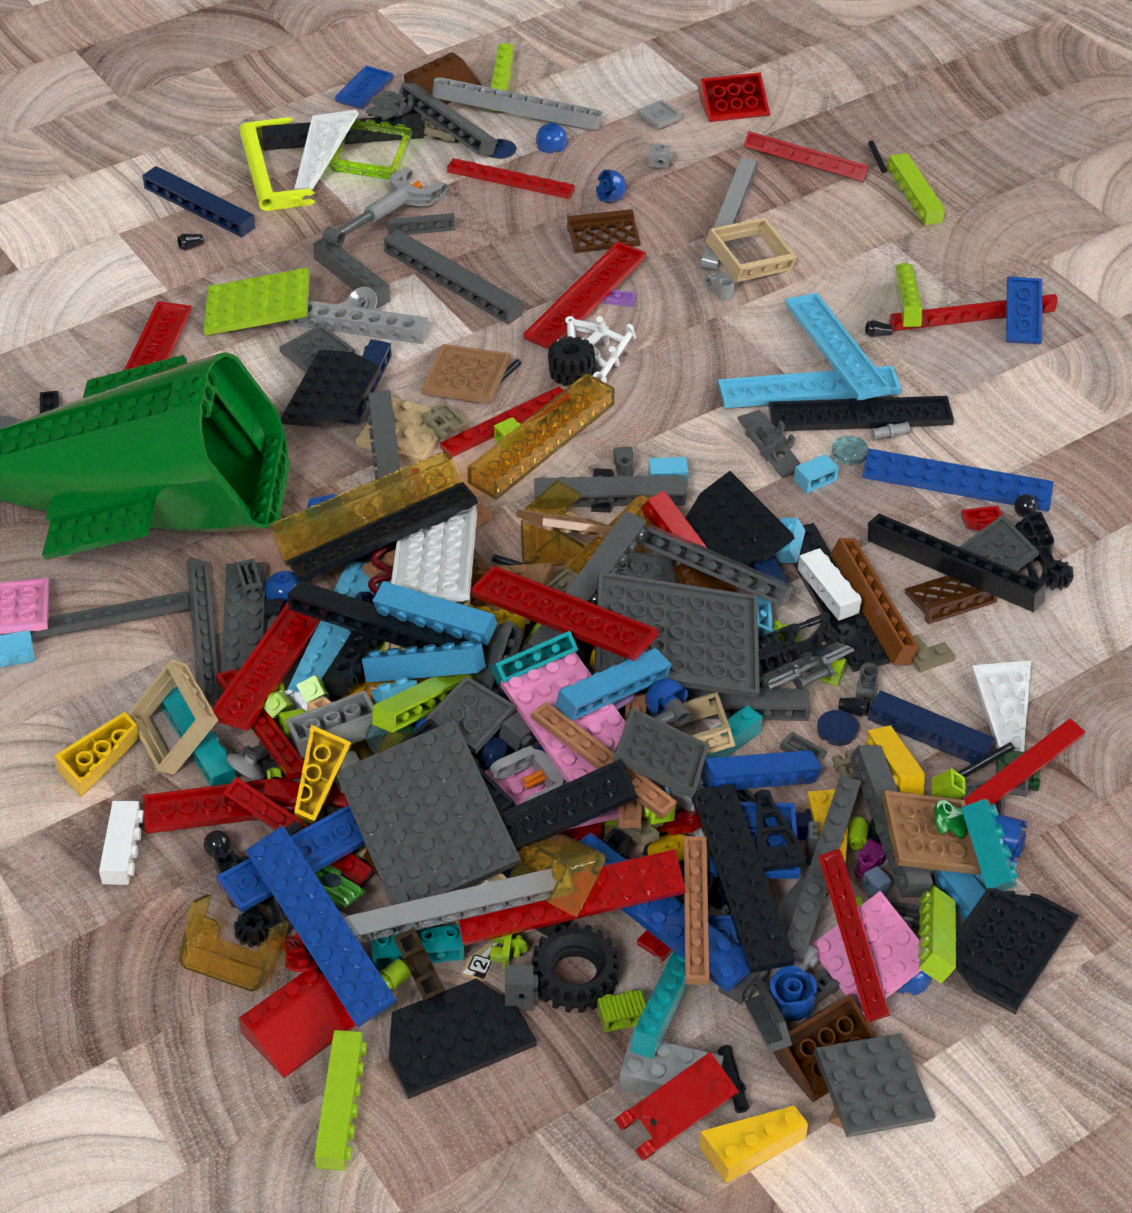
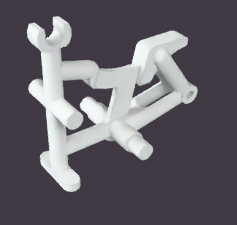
(601, 331)

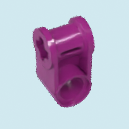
(869, 857)

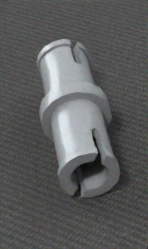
(890, 430)

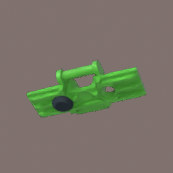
(337, 887)

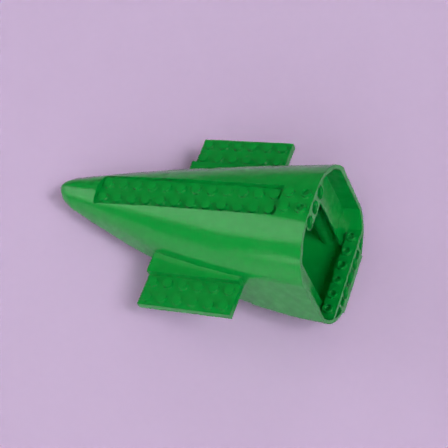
(152, 452)

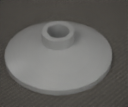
(363, 298)
(246, 765)

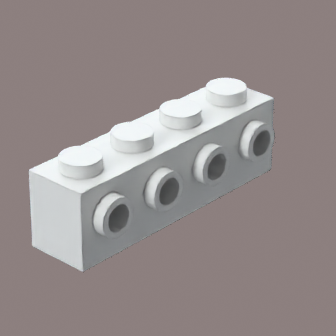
(829, 584)
(120, 843)

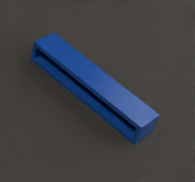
(761, 770)

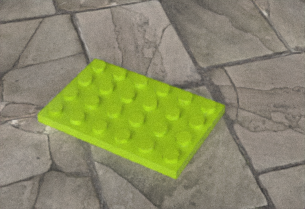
(257, 301)

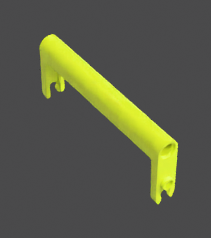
(266, 197)

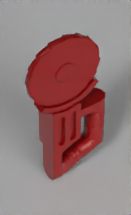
(297, 956)

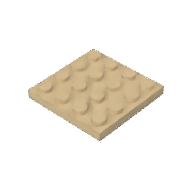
(413, 437)

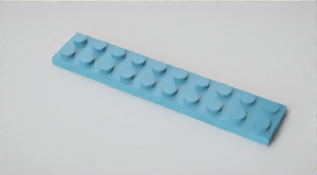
(838, 346)
(792, 387)
(329, 637)

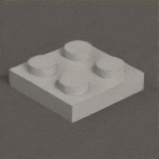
(659, 114)

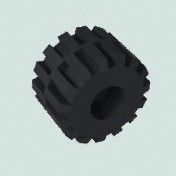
(571, 359)

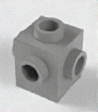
(660, 156)

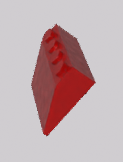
(733, 97)
(295, 1022)

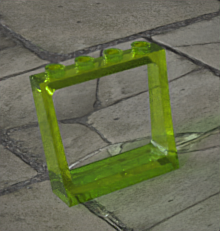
(371, 170)

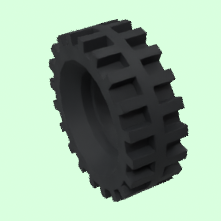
(575, 943)

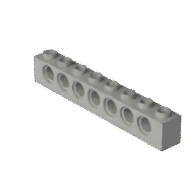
(364, 322)

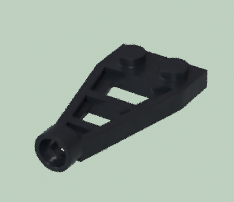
(776, 857)

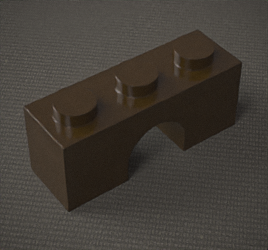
(419, 964)

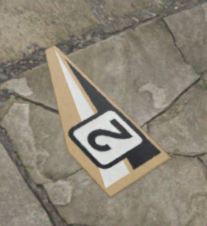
(479, 963)

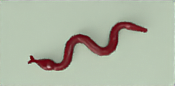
(382, 566)

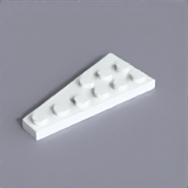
(322, 142)
(1004, 699)

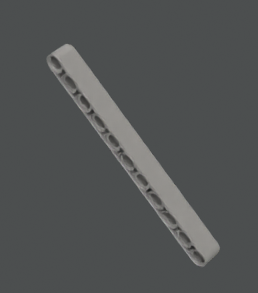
(517, 103)
(731, 206)
(452, 906)

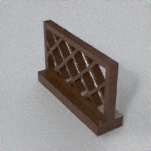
(601, 221)
(953, 604)

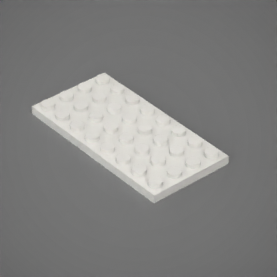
(438, 558)

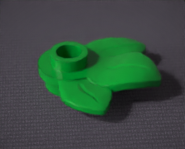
(949, 819)

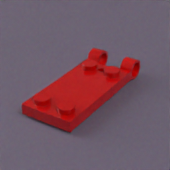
(679, 1103)

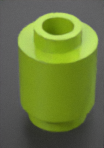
(857, 833)
(395, 973)

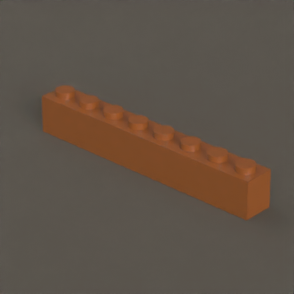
(875, 603)

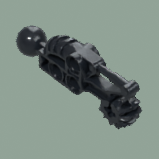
(1035, 529)
(772, 648)
(252, 925)

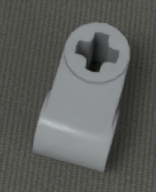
(720, 284)

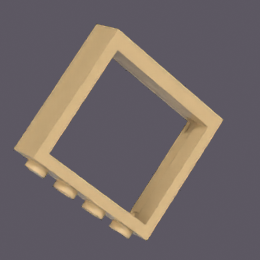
(782, 262)
(172, 674)
(703, 708)

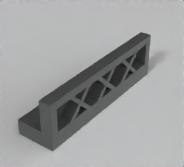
(422, 224)
(768, 1019)

